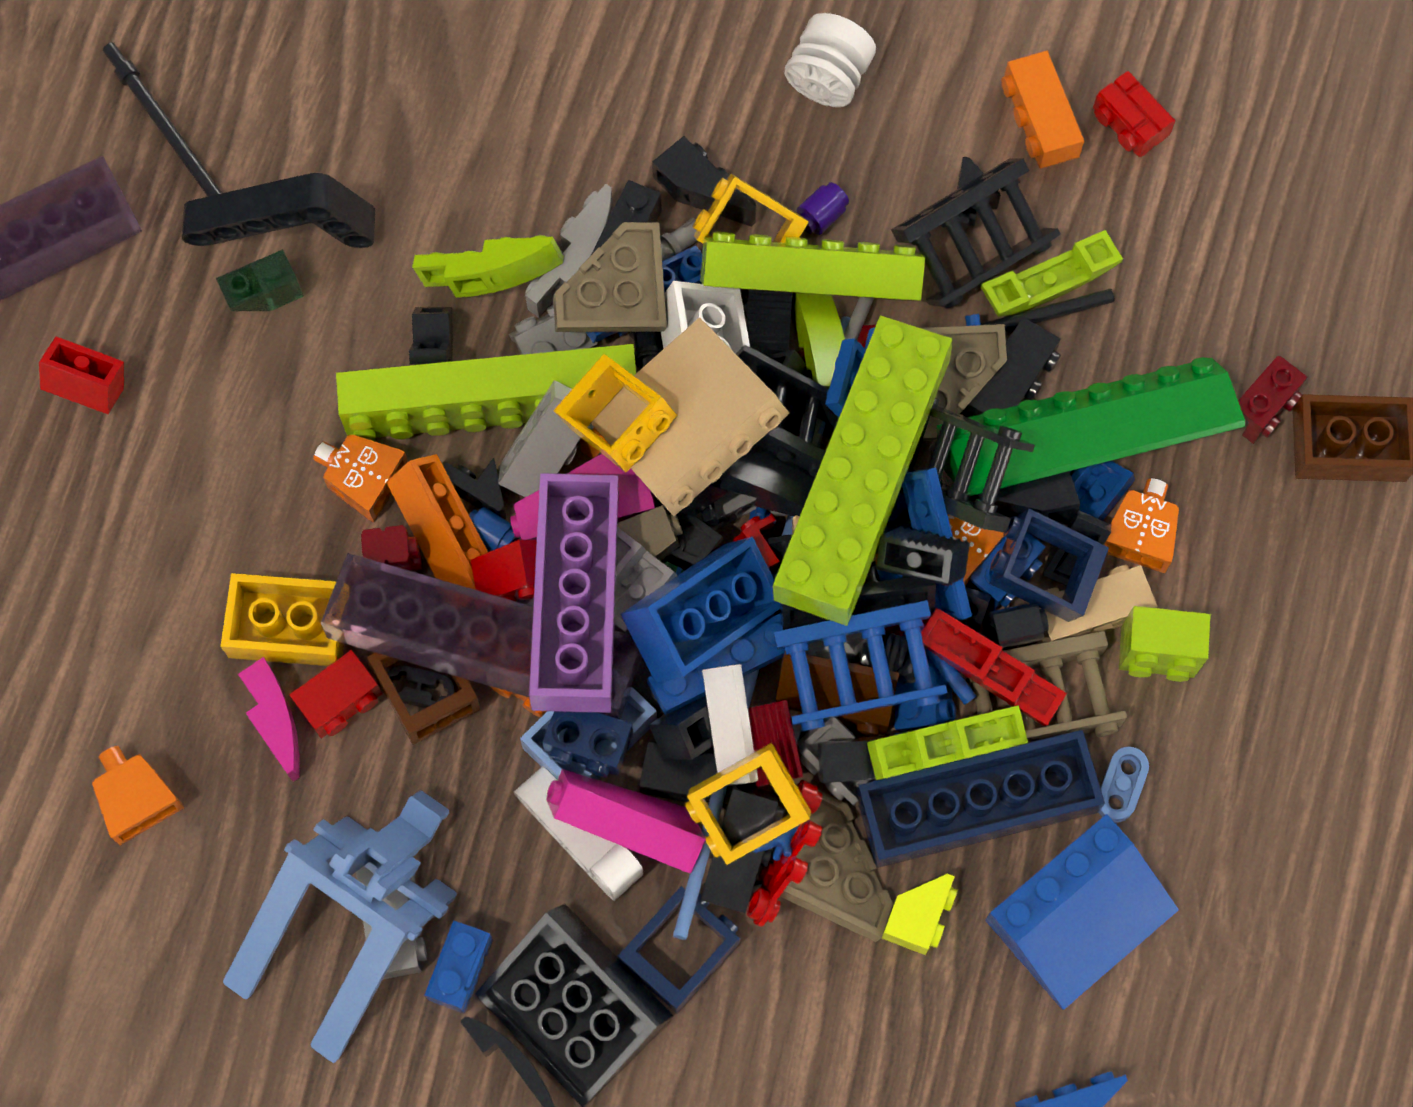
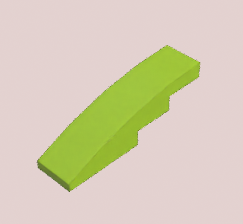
(819, 333)
(947, 742)

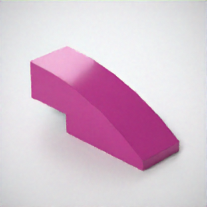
(273, 716)

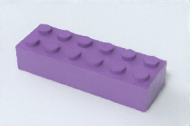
(574, 593)

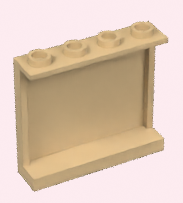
(718, 408)

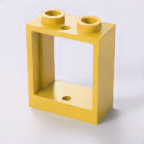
(722, 193)
(605, 381)
(781, 781)

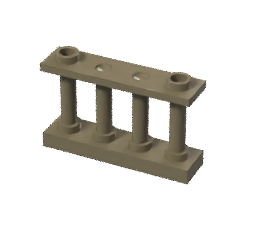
(1050, 659)

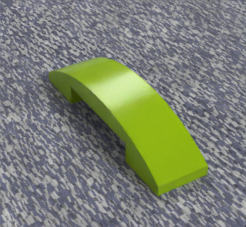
(1054, 277)

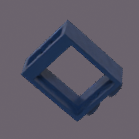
(1082, 579)
(653, 978)

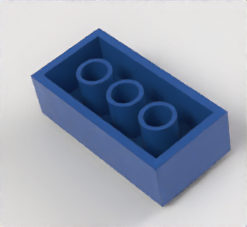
(702, 610)

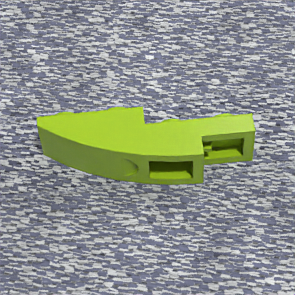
(498, 267)

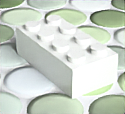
(717, 306)

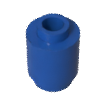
(492, 529)

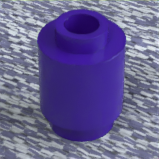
(823, 207)

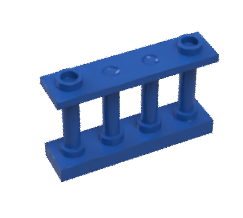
(871, 626)

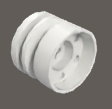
(830, 59)

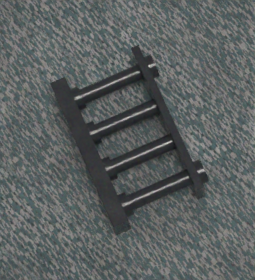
(947, 214)
(801, 392)
(983, 511)
(874, 594)

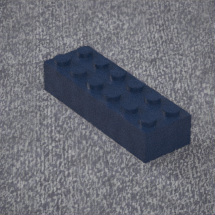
(979, 798)

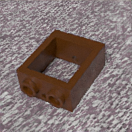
(433, 717)

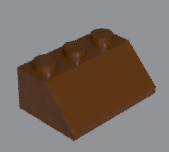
(866, 723)

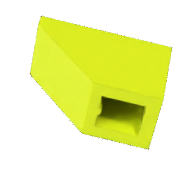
(917, 913)

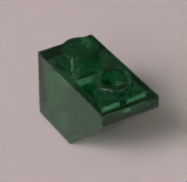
(261, 284)

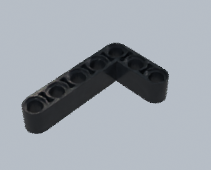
(279, 206)

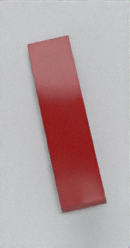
(991, 667)

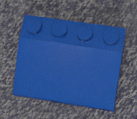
(1083, 912)

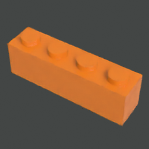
(437, 519)

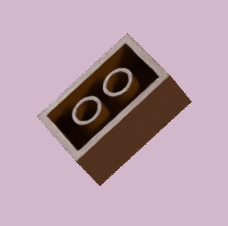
(1353, 438)

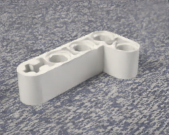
(605, 862)

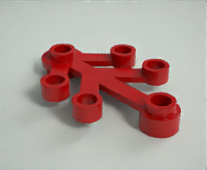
(777, 875)

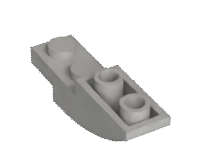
(578, 241)

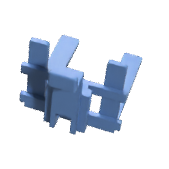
(348, 849)

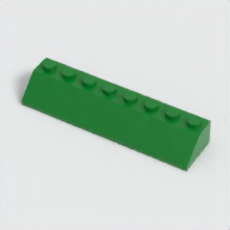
(1106, 422)

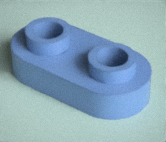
(1124, 786)

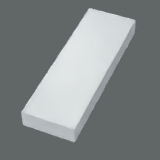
(729, 718)

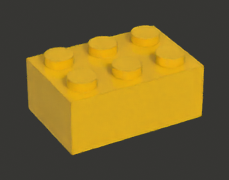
(278, 620)

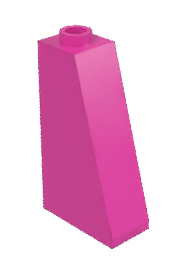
(633, 497)
(627, 818)

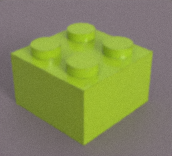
(1164, 643)

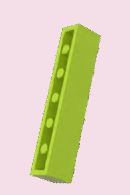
(812, 268)

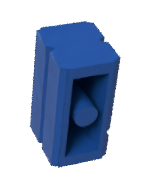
(458, 967)

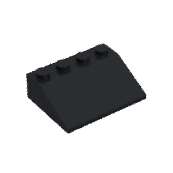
(573, 1004)

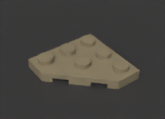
(616, 286)
(974, 360)
(841, 875)

